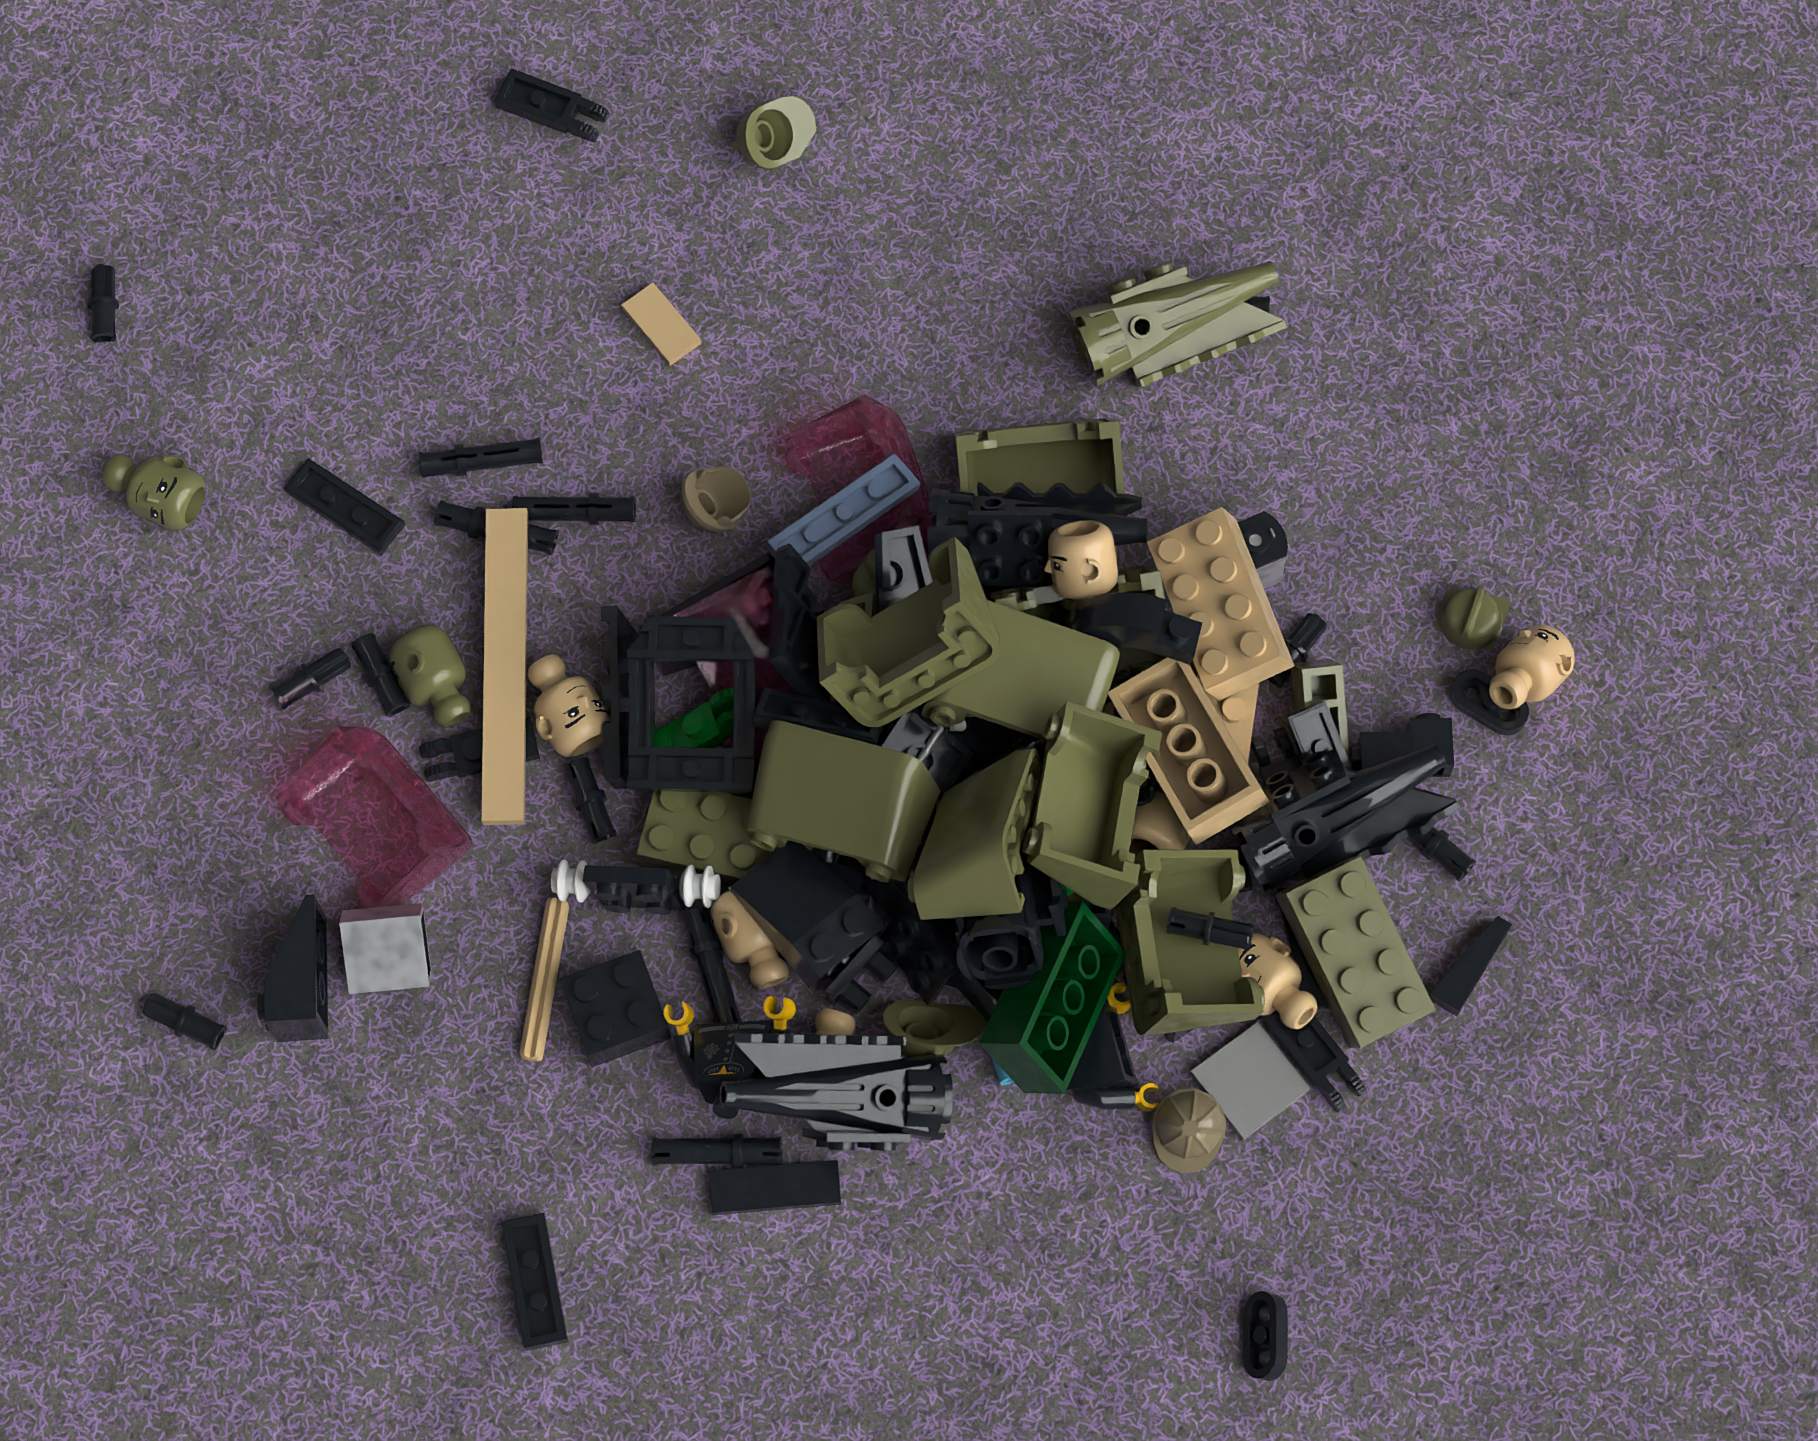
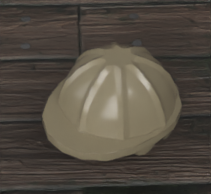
(715, 498)
(1188, 1129)

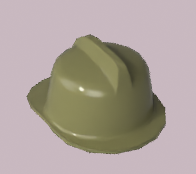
(778, 128)
(1472, 618)
(933, 1026)

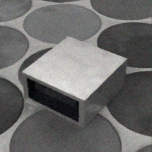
(385, 948)

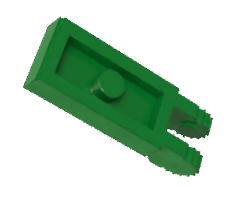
(703, 726)

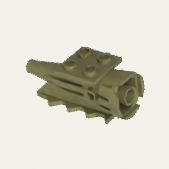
(1178, 320)

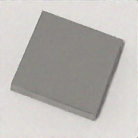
(1250, 1080)

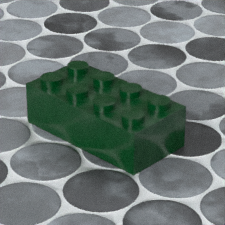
(1047, 1023)

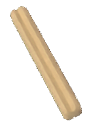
(544, 980)

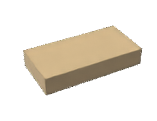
(661, 324)

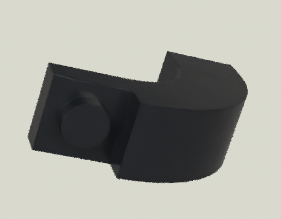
(1136, 622)

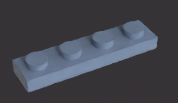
(848, 511)

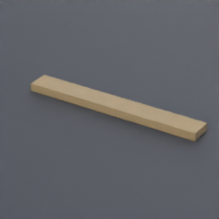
(505, 667)

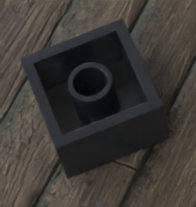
(615, 1008)

